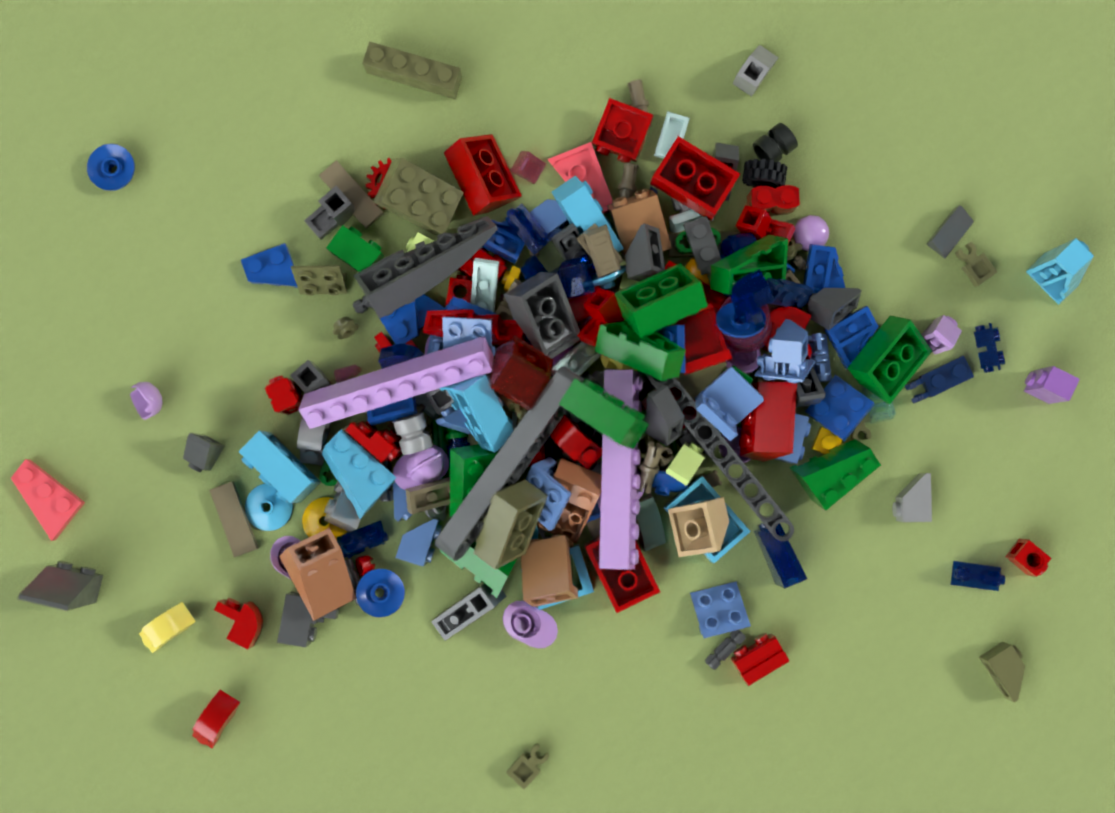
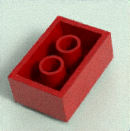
(694, 178)
(623, 585)

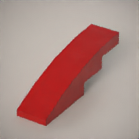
(501, 329)

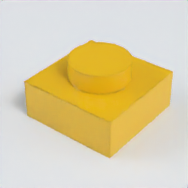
(509, 277)
(825, 441)

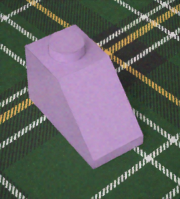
(942, 334)

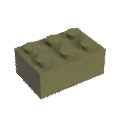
(418, 196)
(509, 524)

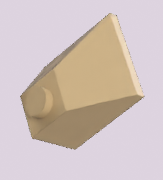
(699, 526)

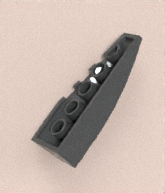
(411, 274)

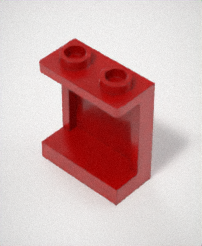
(703, 341)

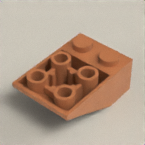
(584, 490)
(319, 573)

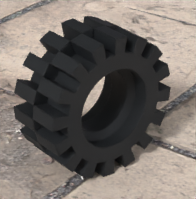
(764, 173)

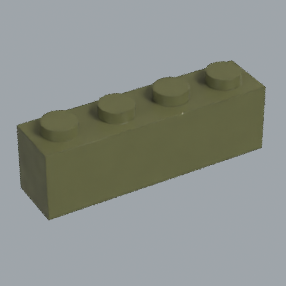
(412, 70)

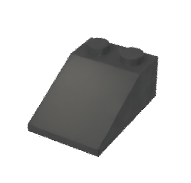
(544, 313)
(63, 587)

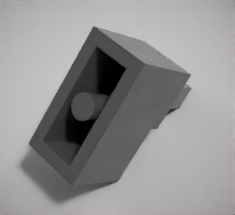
(297, 624)

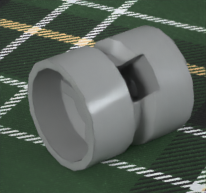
(413, 435)

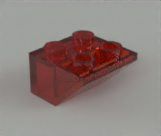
(520, 372)

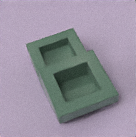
(650, 525)

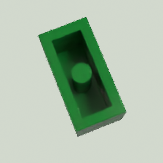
(353, 250)

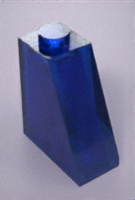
(780, 557)

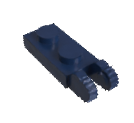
(789, 293)
(941, 378)

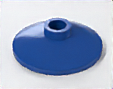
(101, 163)
(735, 327)
(664, 484)
(392, 596)

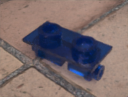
(527, 228)
(988, 339)
(357, 540)
(977, 576)

